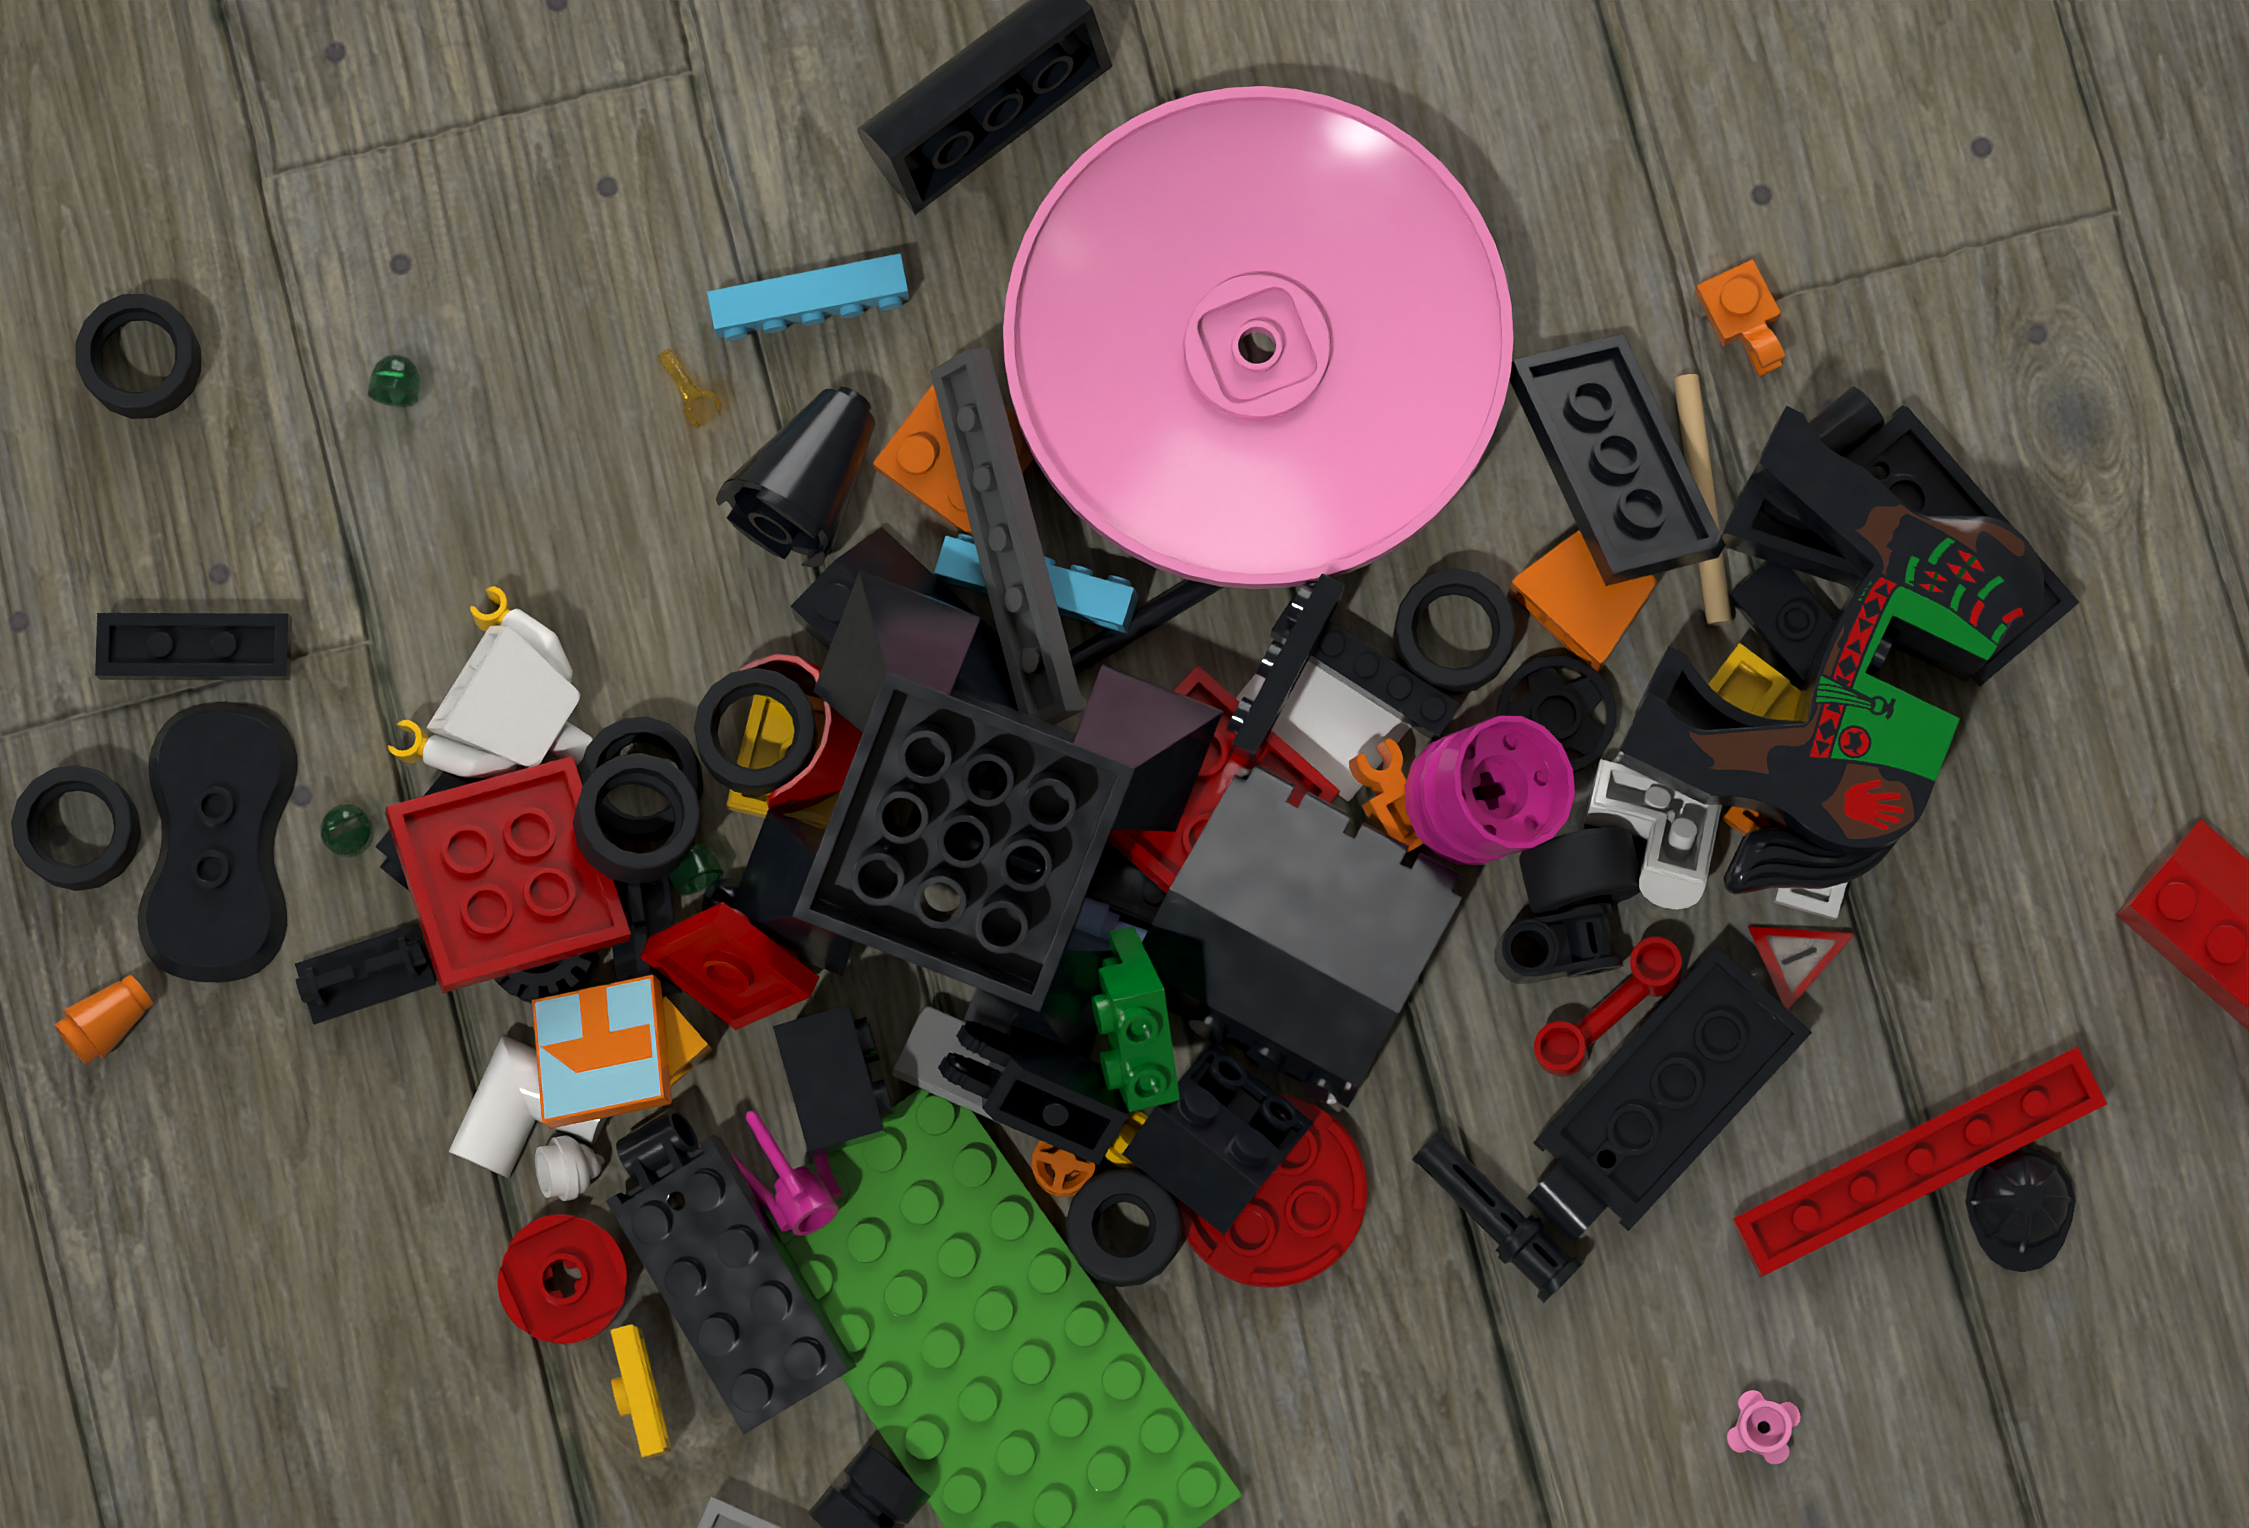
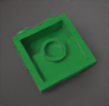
(1136, 1024)

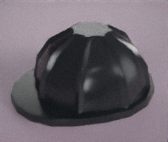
(2021, 1209)

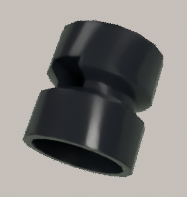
(872, 1497)

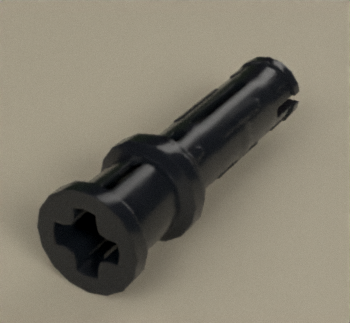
(1518, 1237)

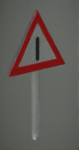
(1794, 958)

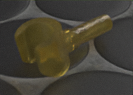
(686, 386)

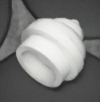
(566, 1167)

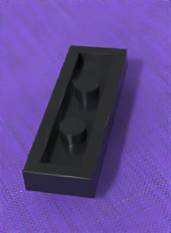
(193, 646)
(1283, 666)

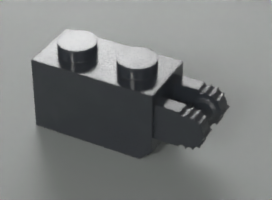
(1039, 1089)

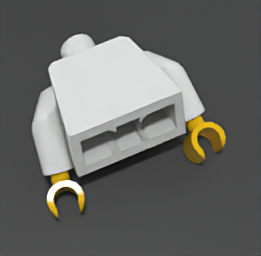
(504, 704)

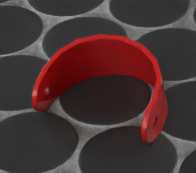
(834, 756)

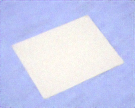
(1331, 725)

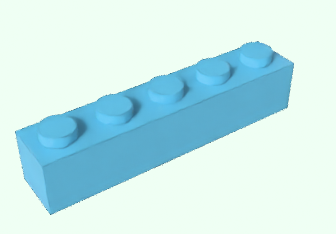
(808, 297)
(1076, 590)

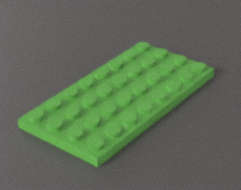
(992, 1344)

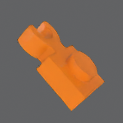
(1388, 808)

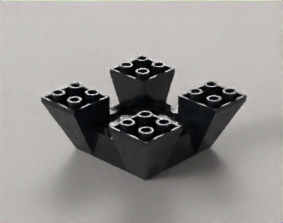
(921, 735)

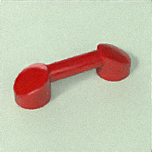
(1655, 972)

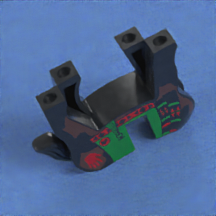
(1859, 750)

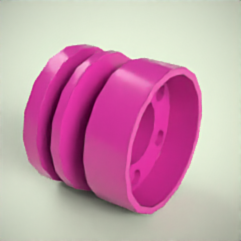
(1519, 787)

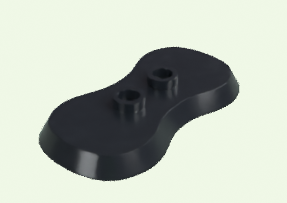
(215, 890)

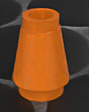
(103, 1019)

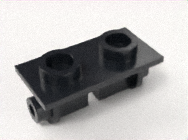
(647, 913)
(364, 974)

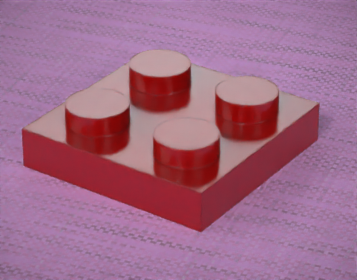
(729, 966)

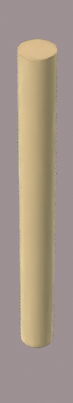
(1698, 460)

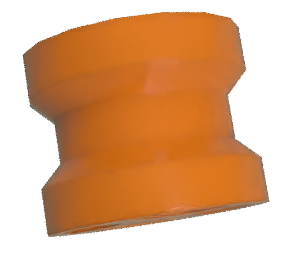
(1063, 1164)

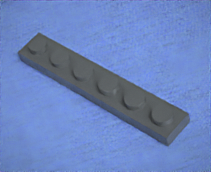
(1006, 537)

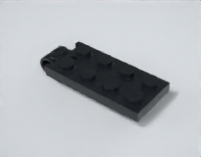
(1931, 485)
(1664, 1096)
(724, 1271)

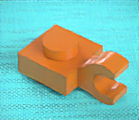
(1742, 309)

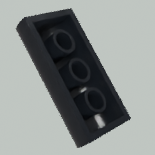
(985, 97)

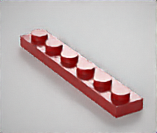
(1918, 1162)

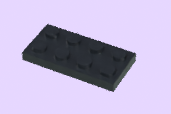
(1615, 459)

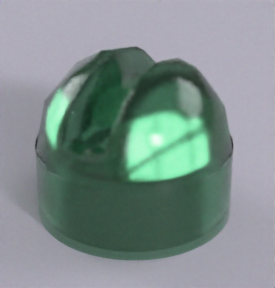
(395, 382)
(352, 841)
(696, 871)

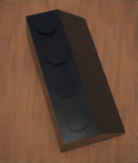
(881, 555)

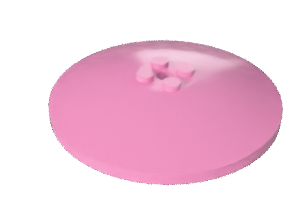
(1278, 224)

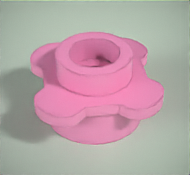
(1780, 1419)

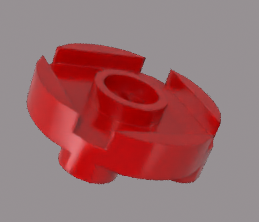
(529, 1264)

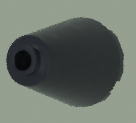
(802, 478)

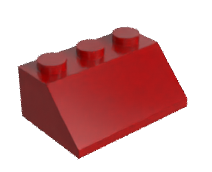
(2199, 916)

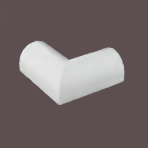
(1676, 830)
(506, 1111)

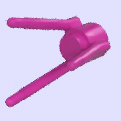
(803, 1198)

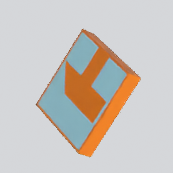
(601, 1051)

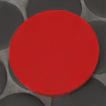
(1298, 1218)

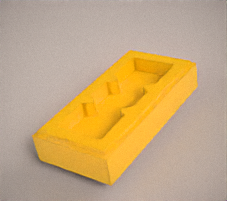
(637, 1392)

